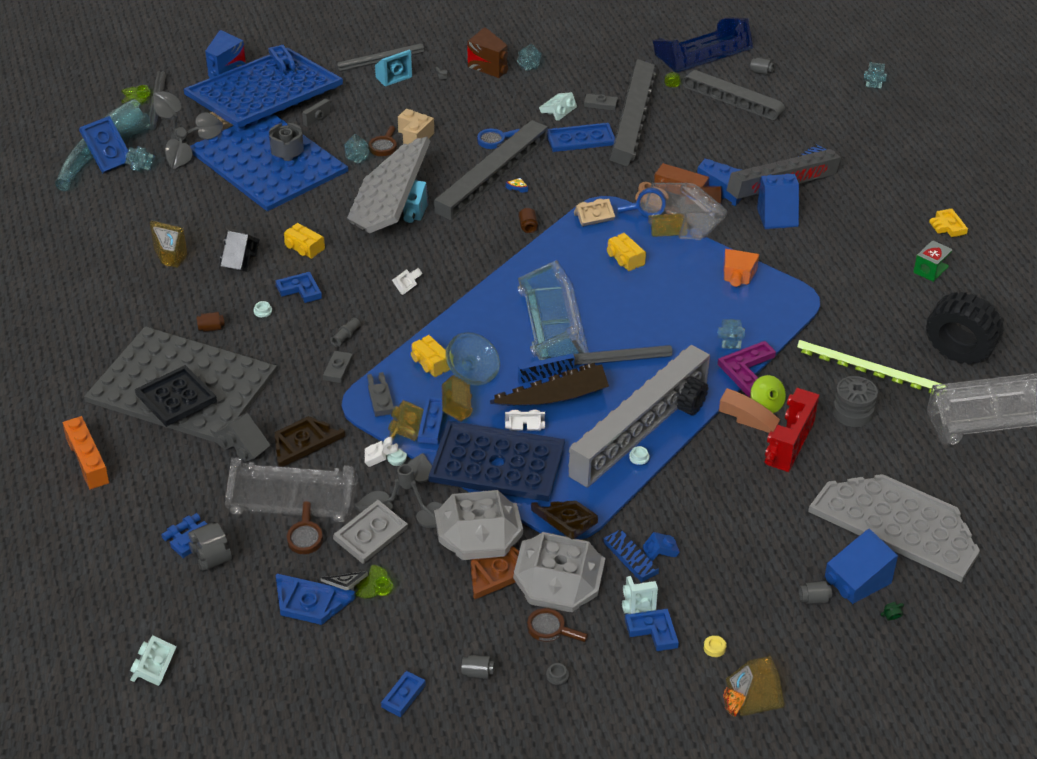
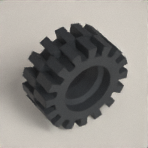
(692, 396)

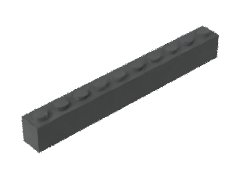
(633, 113)
(490, 170)

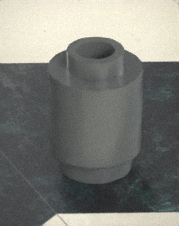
(762, 66)
(815, 592)
(478, 666)

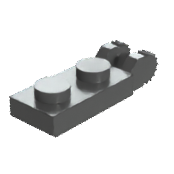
(380, 396)

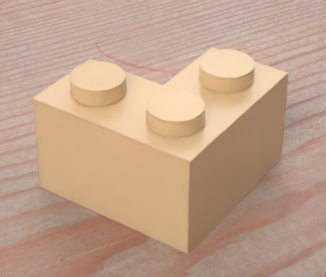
(414, 125)

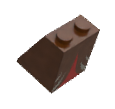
(487, 53)

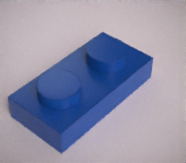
(403, 694)

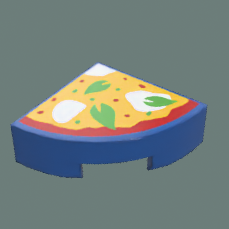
(517, 184)

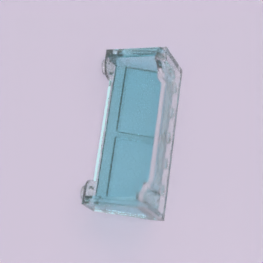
(553, 312)

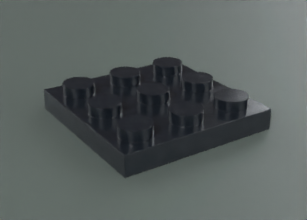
(175, 395)

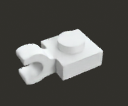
(405, 280)
(377, 452)

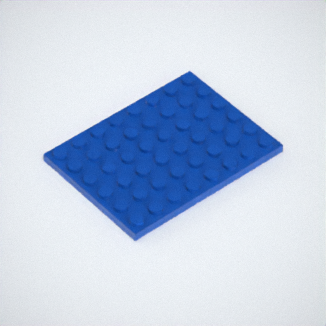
(261, 88)
(247, 163)

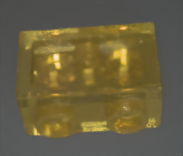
(666, 224)
(406, 420)

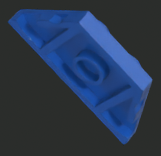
(310, 599)

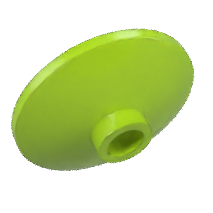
(761, 392)

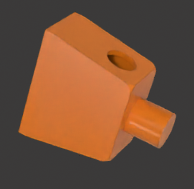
(739, 266)

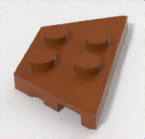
(493, 573)

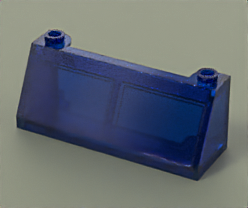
(731, 37)

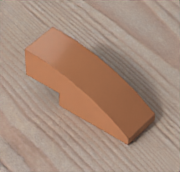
(747, 411)

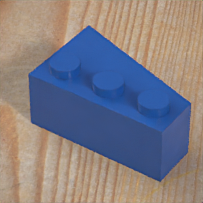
(718, 176)

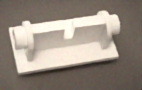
(515, 419)

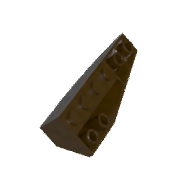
(568, 386)

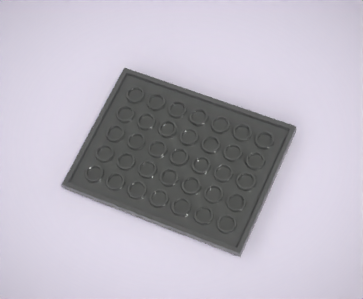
(154, 353)

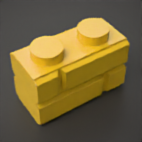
(304, 240)
(626, 252)
(430, 356)

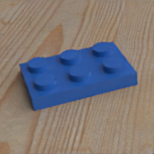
(105, 144)

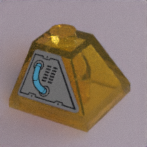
(168, 243)
(760, 684)

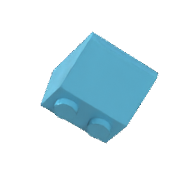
(394, 68)

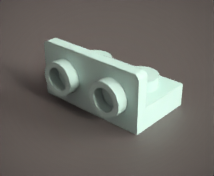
(559, 105)
(639, 597)
(153, 660)

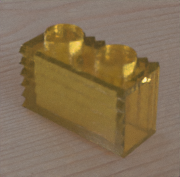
(456, 398)

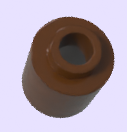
(528, 220)
(210, 321)

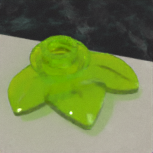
(138, 93)
(373, 583)

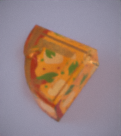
(733, 701)

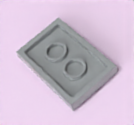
(370, 531)

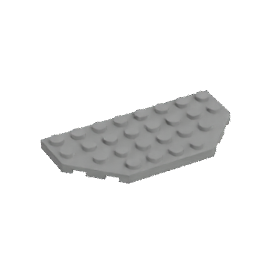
(388, 187)
(903, 519)

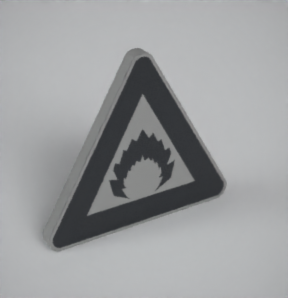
(345, 581)

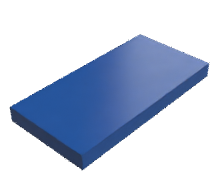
(580, 137)

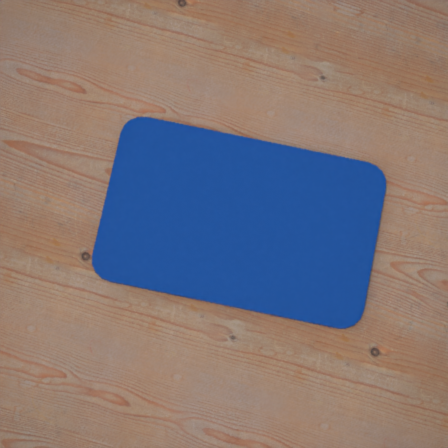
(667, 301)

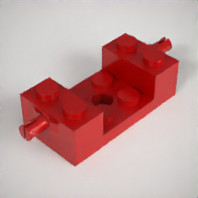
(788, 440)

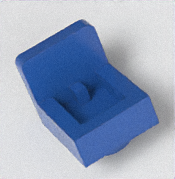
(660, 544)

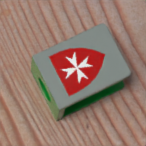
(930, 259)

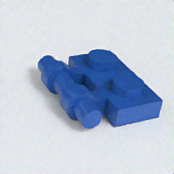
(181, 541)

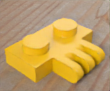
(948, 222)

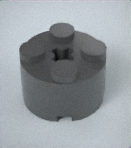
(286, 141)
(209, 545)

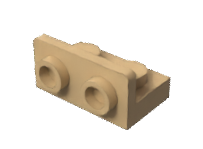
(594, 212)

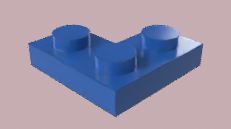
(301, 283)
(655, 623)

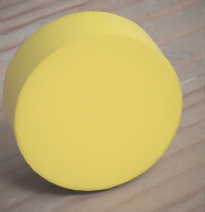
(714, 646)

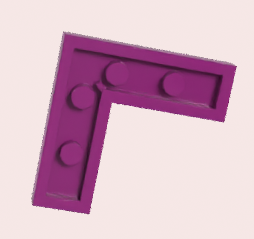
(738, 363)

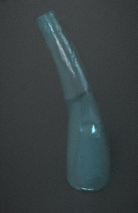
(128, 121)

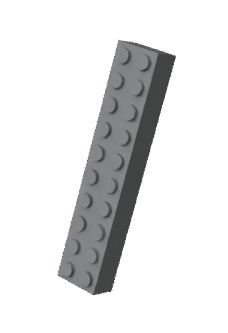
(635, 417)

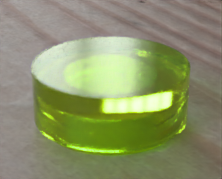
(672, 79)

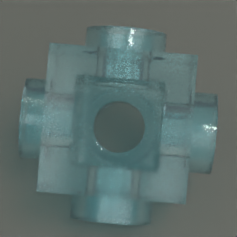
(529, 57)
(875, 75)
(356, 149)
(139, 159)
(731, 333)

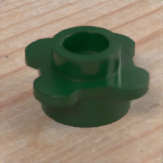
(893, 611)

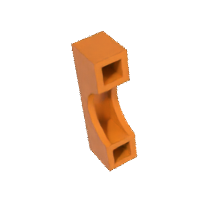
(89, 458)

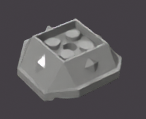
(478, 524)
(558, 571)

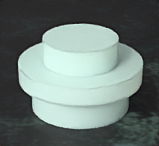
(262, 309)
(639, 455)
(397, 458)

